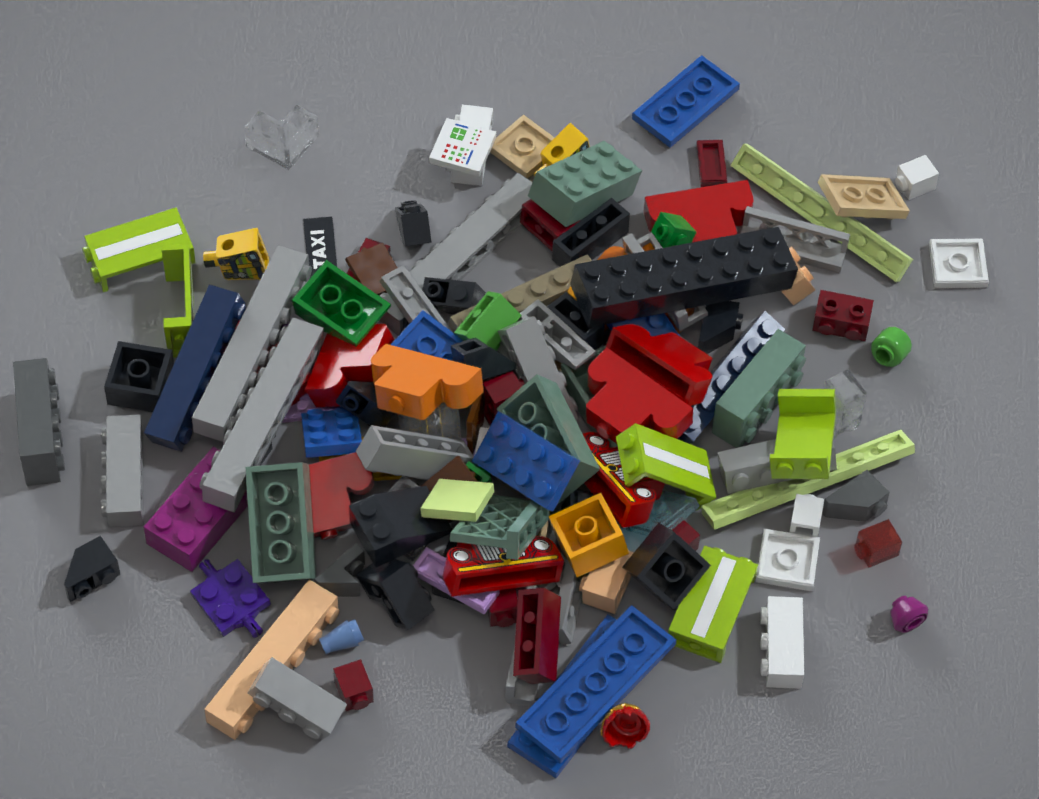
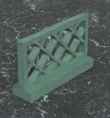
(504, 524)

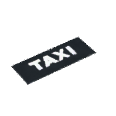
(319, 242)

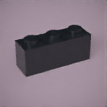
(592, 233)

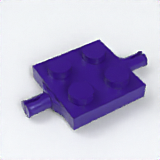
(230, 598)

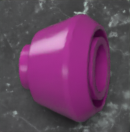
(908, 613)

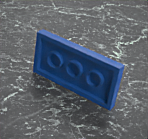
(685, 101)
(525, 461)

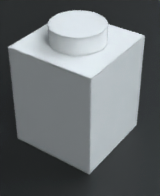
(916, 177)
(806, 515)

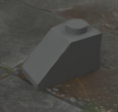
(857, 499)

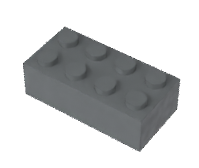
(38, 421)

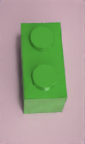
(487, 318)

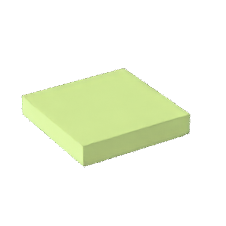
(457, 500)

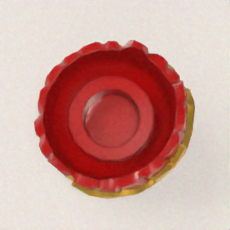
(625, 726)

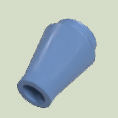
(342, 637)

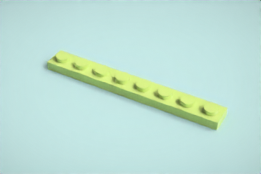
(819, 211)
(849, 464)

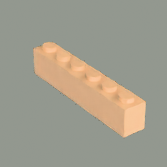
(285, 641)

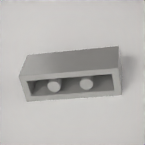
(296, 699)

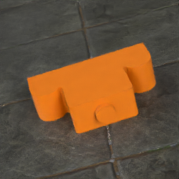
(418, 382)

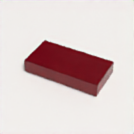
(711, 162)

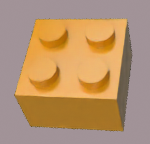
(588, 535)

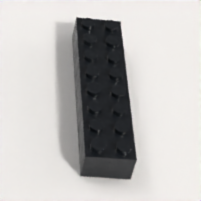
(683, 276)

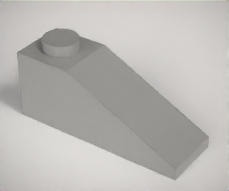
(566, 344)

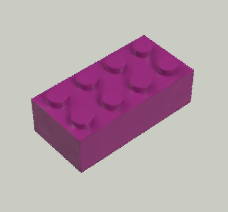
(186, 525)

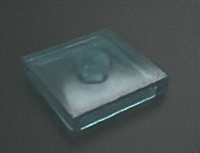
(668, 511)

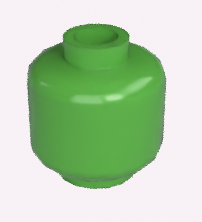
(891, 346)

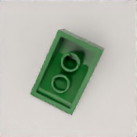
(339, 304)

